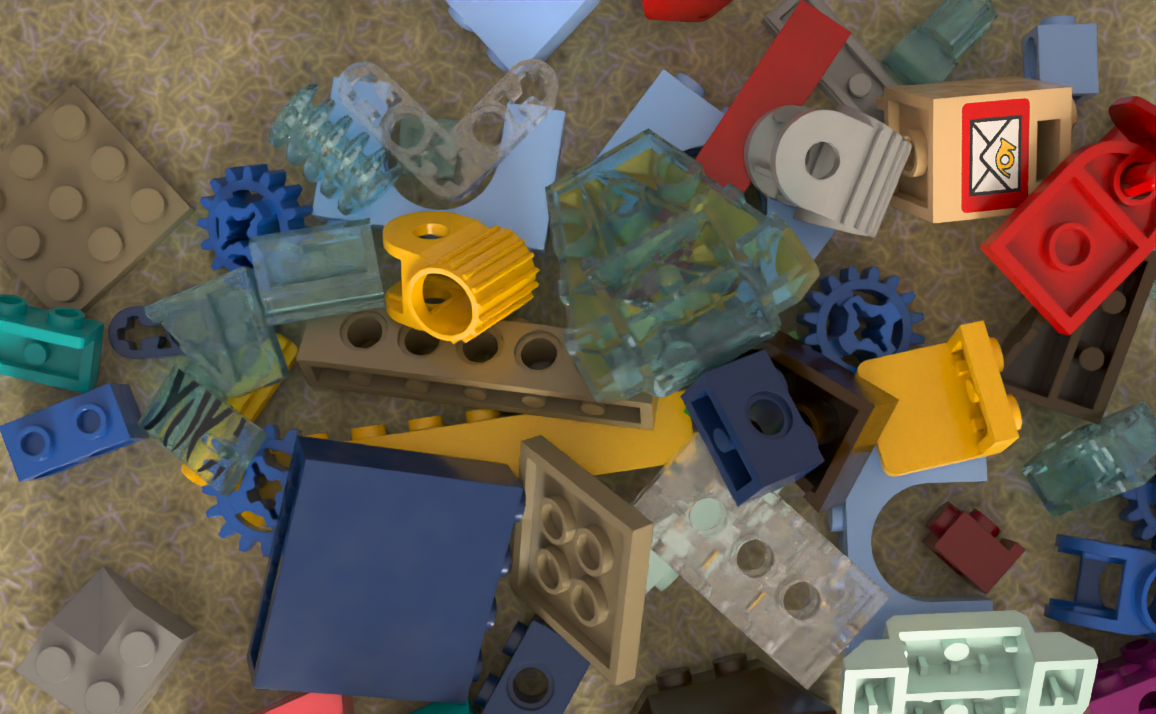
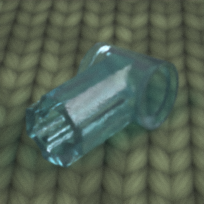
(932, 50)

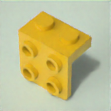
(947, 405)

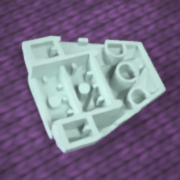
(967, 667)

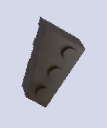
(1077, 369)

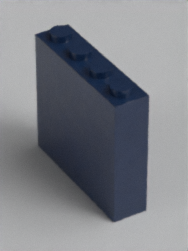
(383, 572)

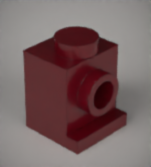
(970, 546)

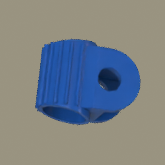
(1087, 610)

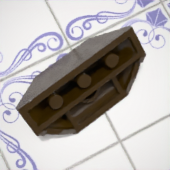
(729, 688)

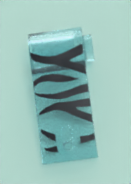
(202, 427)

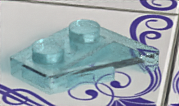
(225, 332)

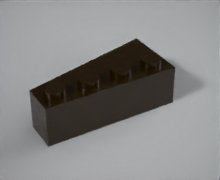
(840, 410)

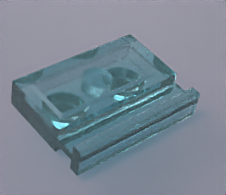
(317, 271)

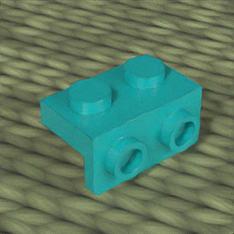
(49, 345)

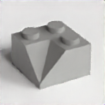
(107, 648)

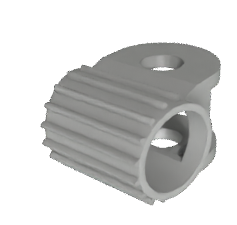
(827, 165)

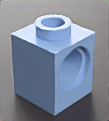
(1063, 55)

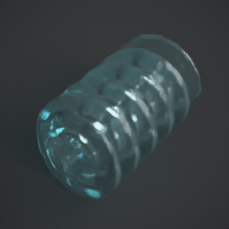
(329, 153)

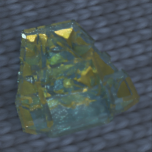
(665, 269)

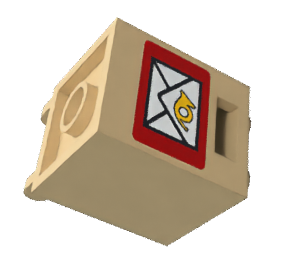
(977, 143)

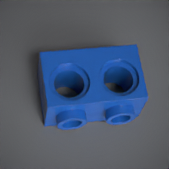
(73, 432)

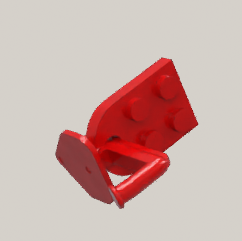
(1079, 227)

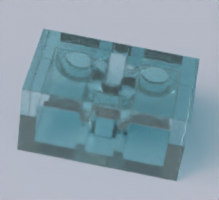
(1095, 461)

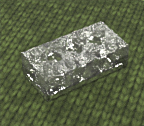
(795, 552)

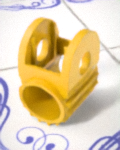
(479, 274)

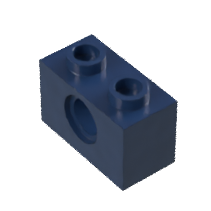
(750, 460)
(537, 648)

